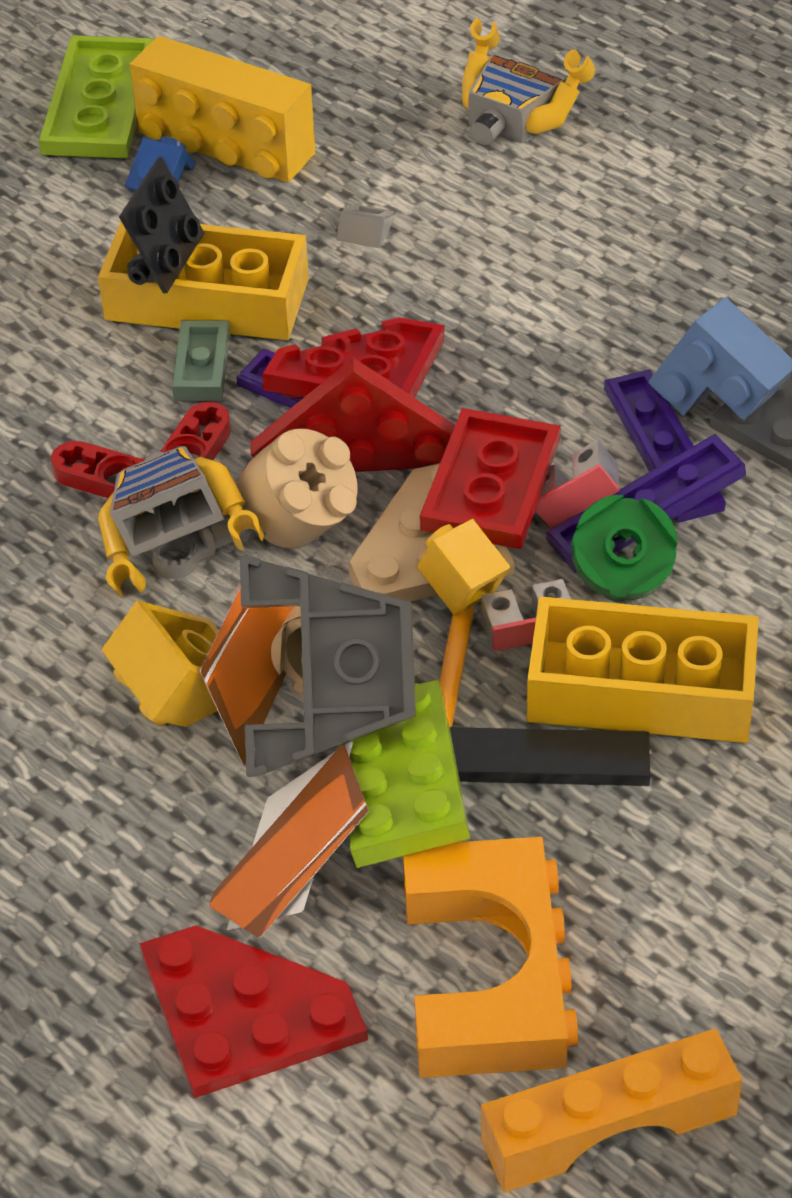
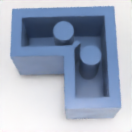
(724, 356)

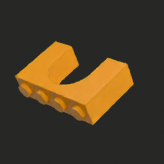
(523, 1019)

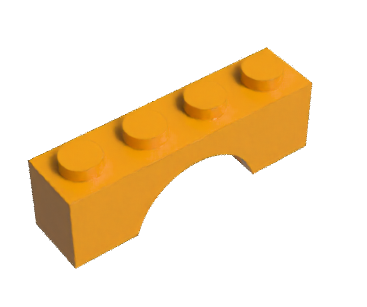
(552, 1124)

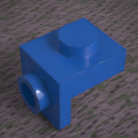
(169, 149)

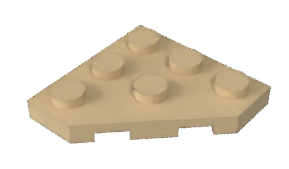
(395, 544)

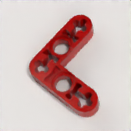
(110, 462)

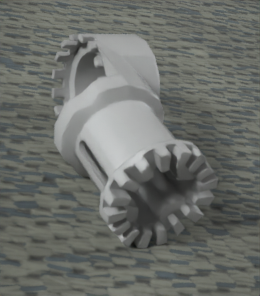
(198, 546)

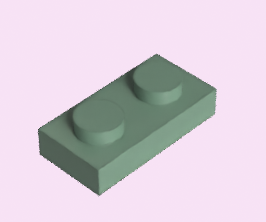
(201, 361)

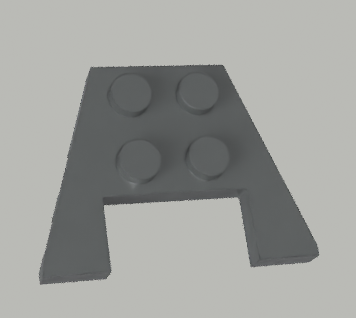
(352, 662)

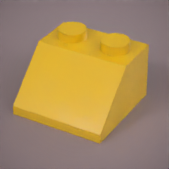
(160, 660)

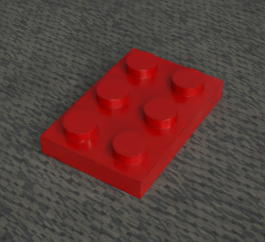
(492, 475)

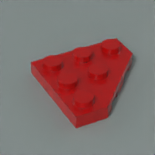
(397, 352)
(372, 417)
(244, 1009)

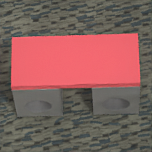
(590, 482)
(506, 626)

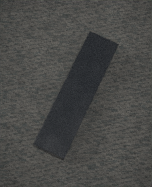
(552, 756)

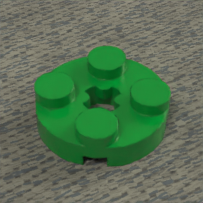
(617, 576)

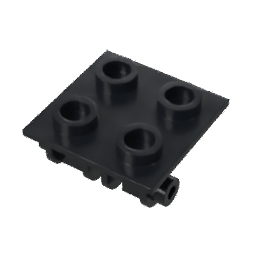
(160, 228)

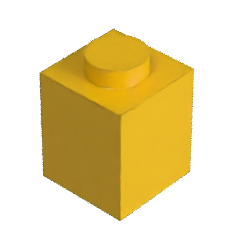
(462, 565)

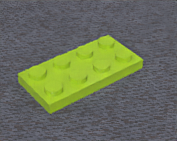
(93, 99)
(408, 785)

